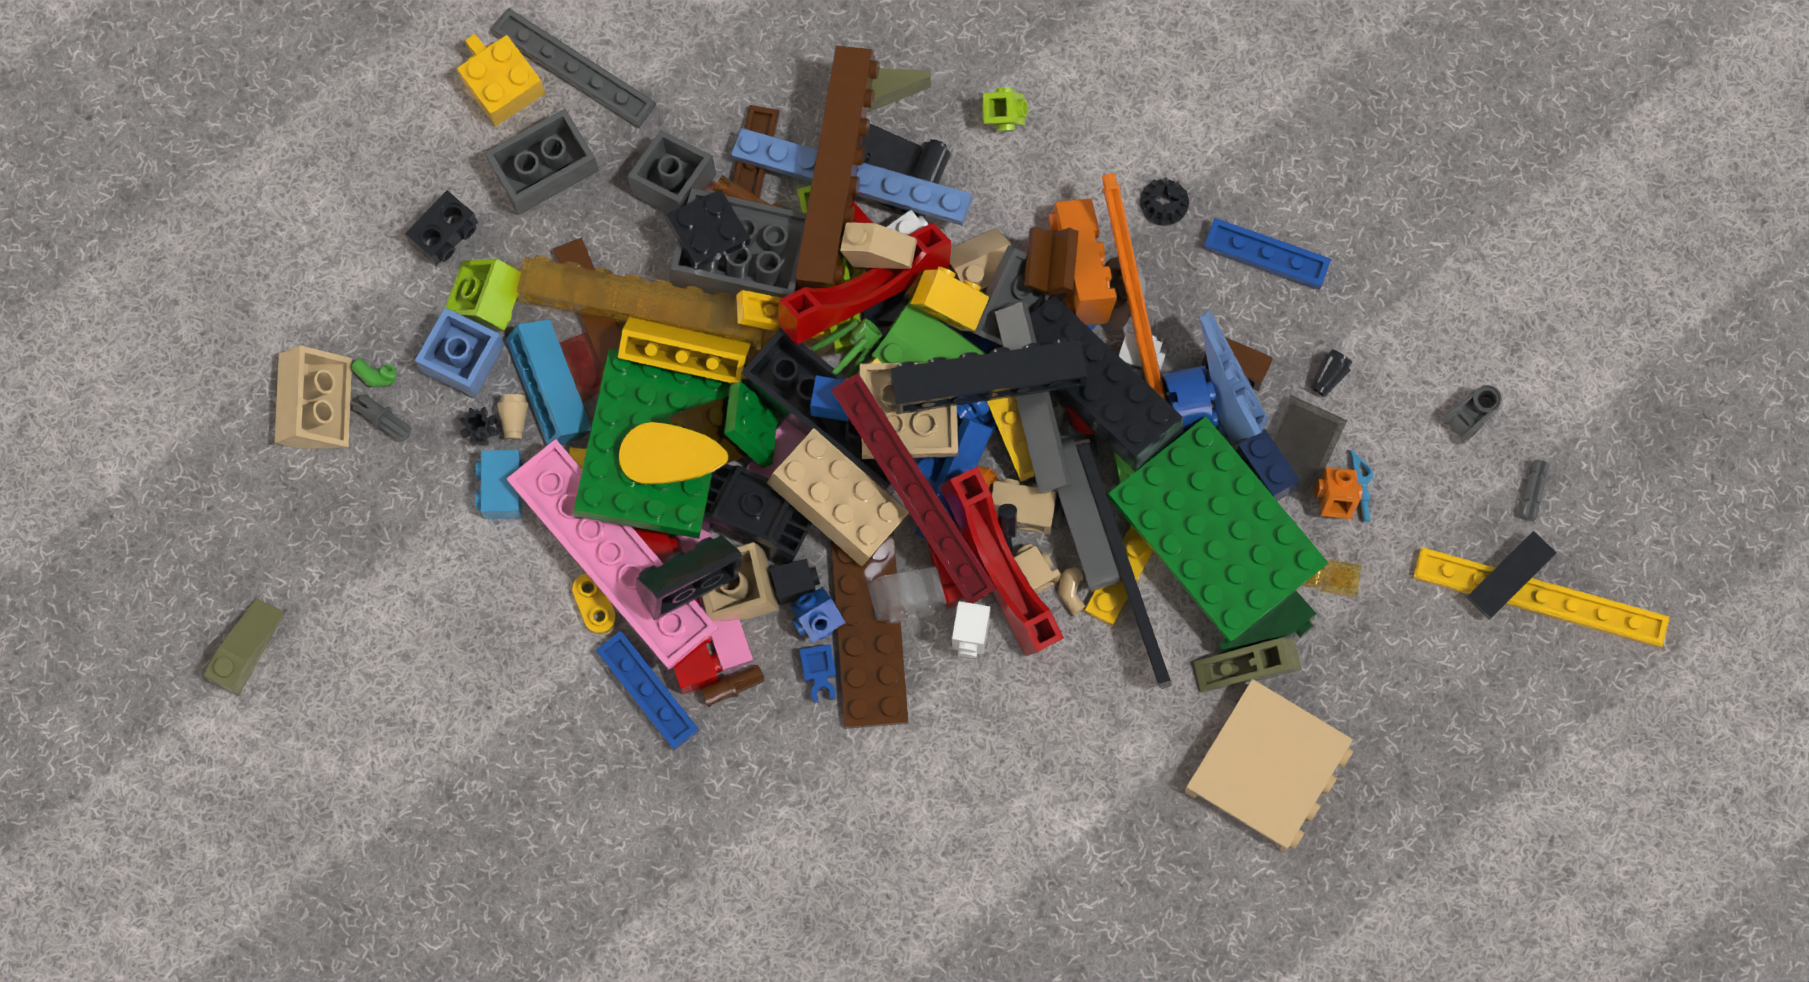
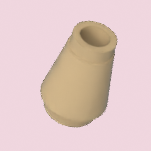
(512, 415)

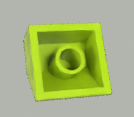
(485, 292)

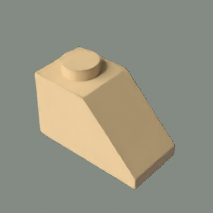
(877, 246)

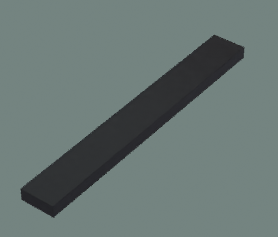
(1124, 566)

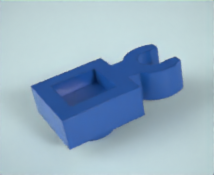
(819, 667)

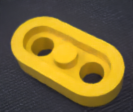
(593, 603)

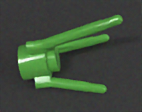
(864, 338)

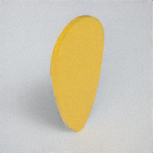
(668, 454)

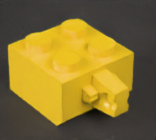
(499, 78)

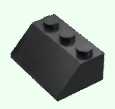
(688, 575)

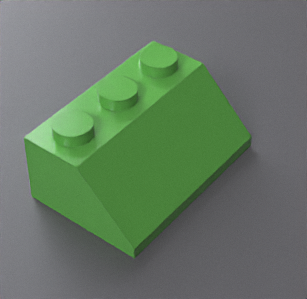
(920, 337)

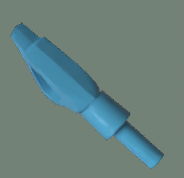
(1365, 499)

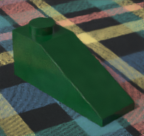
(1283, 621)

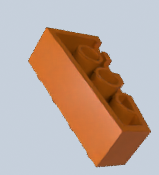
(1091, 295)

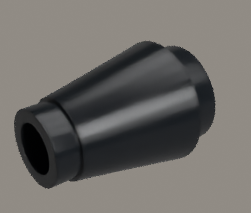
(1330, 372)

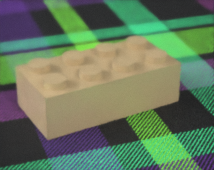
(837, 497)

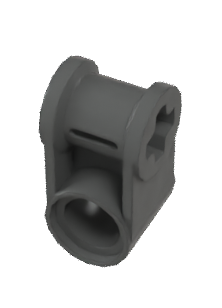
(1470, 416)

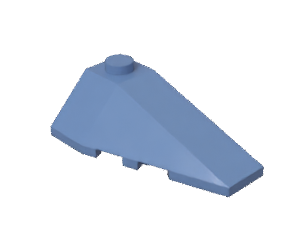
(1236, 403)

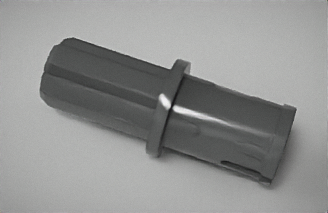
(383, 418)

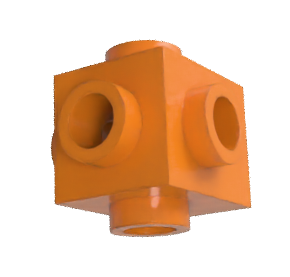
(1338, 492)

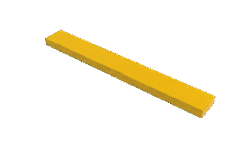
(1548, 599)

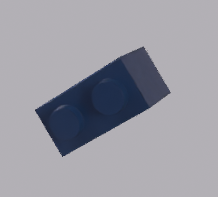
(1268, 464)

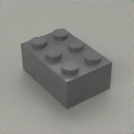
(542, 161)

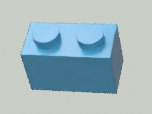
(497, 496)

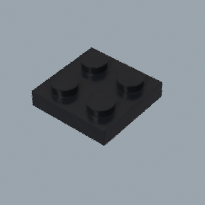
(708, 229)

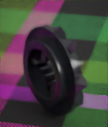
(1153, 209)

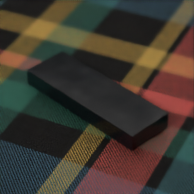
(1511, 575)

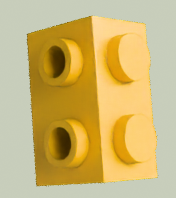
(950, 299)

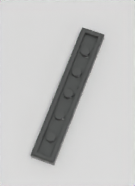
(574, 68)
(1035, 409)

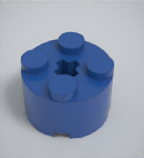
(1190, 395)

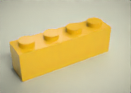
(683, 350)

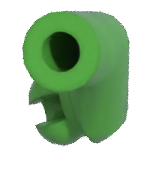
(374, 377)

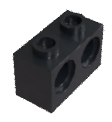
(434, 224)

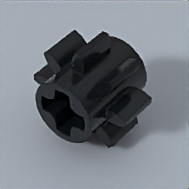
(475, 418)

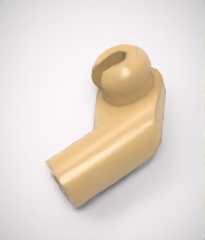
(1068, 590)

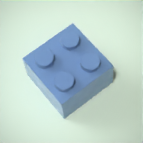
(459, 352)

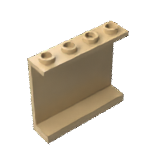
(1271, 765)

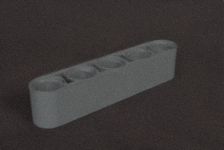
(1086, 524)

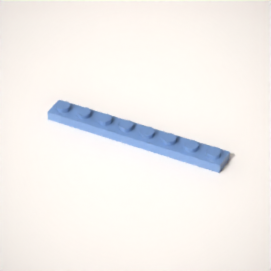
(875, 182)

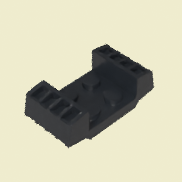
(755, 510)

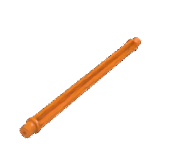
(1132, 283)

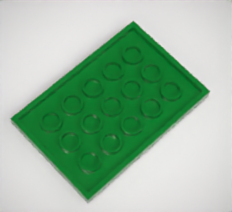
(627, 398)
(1217, 529)

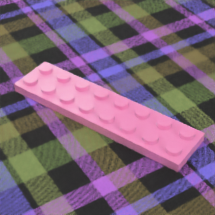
(607, 554)

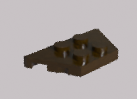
(710, 421)

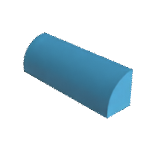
(548, 382)

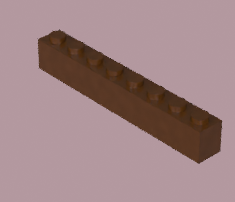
(837, 167)

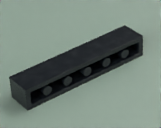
(988, 376)

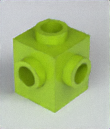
(1004, 109)

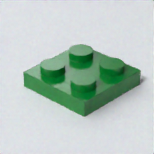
(751, 424)

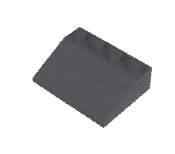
(762, 266)

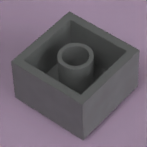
(670, 171)

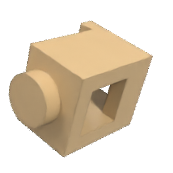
(1036, 568)

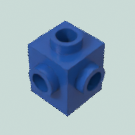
(816, 615)

